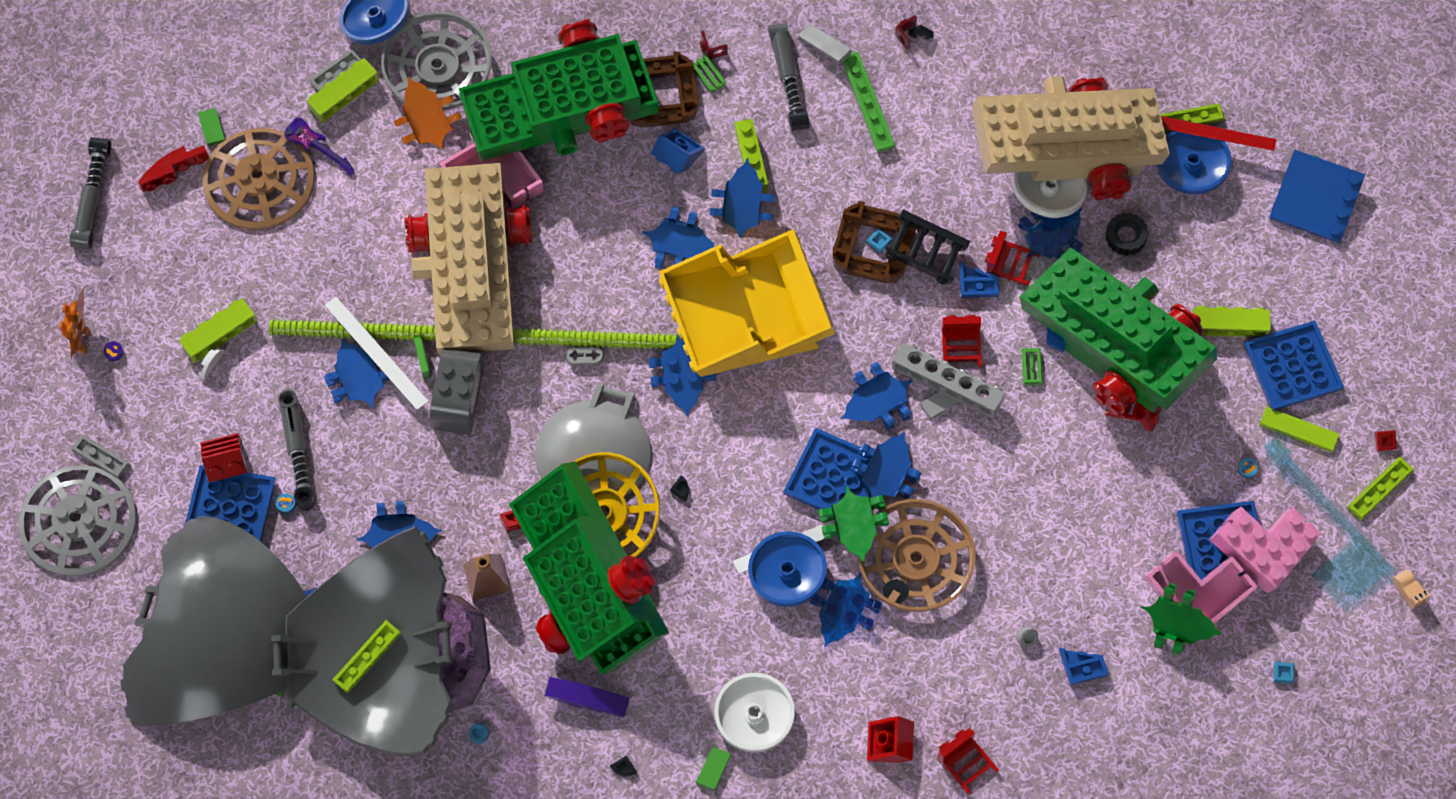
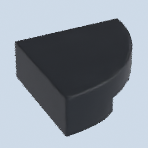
(920, 31)
(681, 488)
(623, 767)

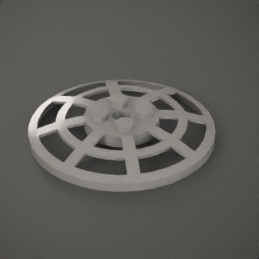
(436, 53)
(81, 529)

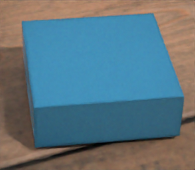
(879, 240)
(1283, 672)

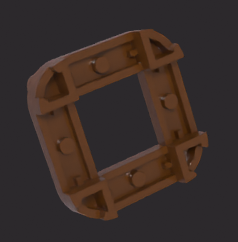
(688, 98)
(863, 267)

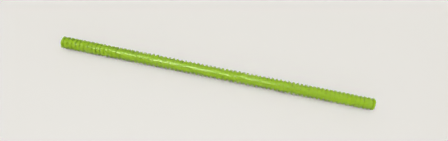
(520, 336)

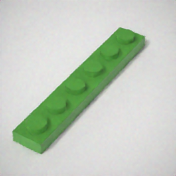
(868, 103)

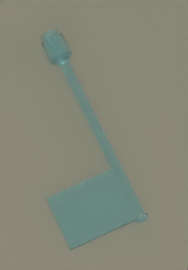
(1353, 567)

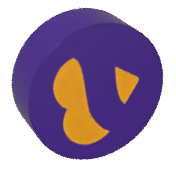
(113, 351)

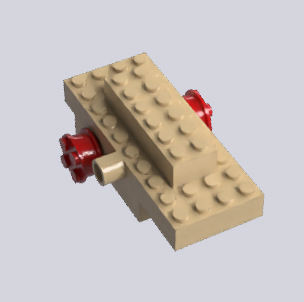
(1073, 134)
(468, 255)

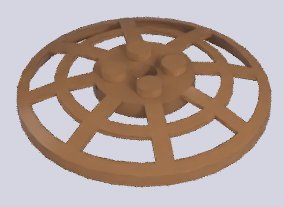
(258, 186)
(926, 549)

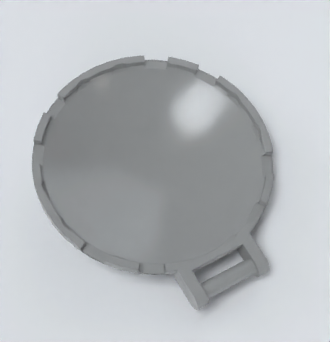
(595, 428)

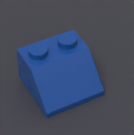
(676, 150)

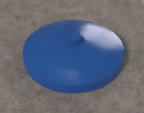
(373, 20)
(1195, 163)
(787, 569)

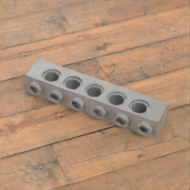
(953, 388)

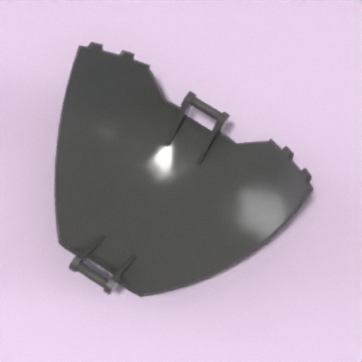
(209, 626)
(402, 697)

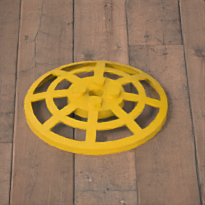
(617, 503)

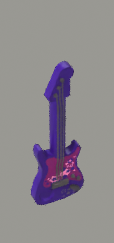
(300, 133)

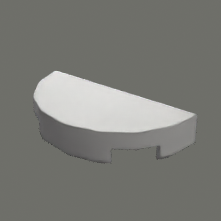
(210, 361)

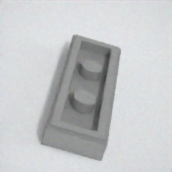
(825, 44)
(333, 70)
(938, 404)
(100, 456)

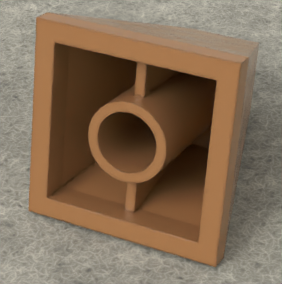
(486, 576)

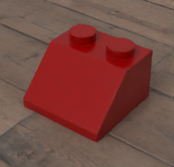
(890, 740)

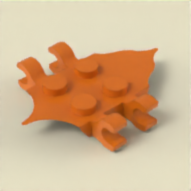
(425, 115)
(74, 325)

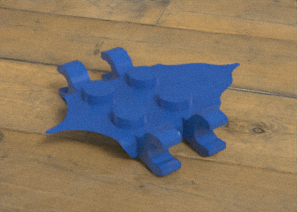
(743, 200)
(678, 238)
(357, 374)
(678, 376)
(878, 398)
(887, 468)
(387, 526)

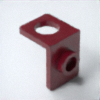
(903, 26)
(710, 52)

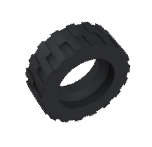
(1132, 221)

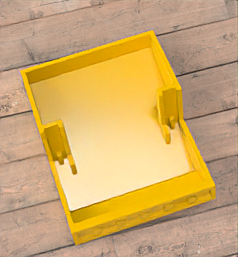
(746, 305)

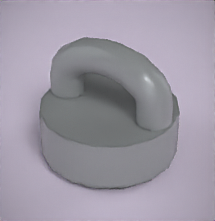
(1027, 636)

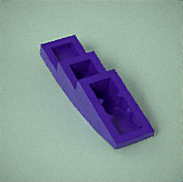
(586, 696)

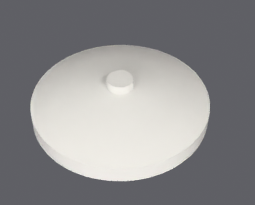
(1049, 198)
(754, 712)

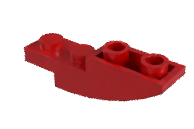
(164, 169)

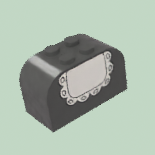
(456, 391)

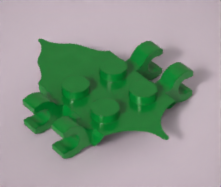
(854, 521)
(1179, 620)

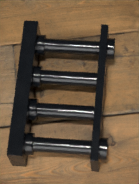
(940, 236)

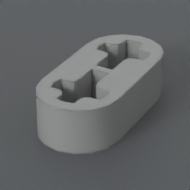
(584, 356)

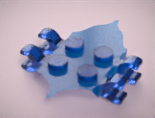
(1051, 235)
(844, 608)

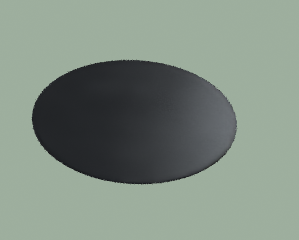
(897, 585)

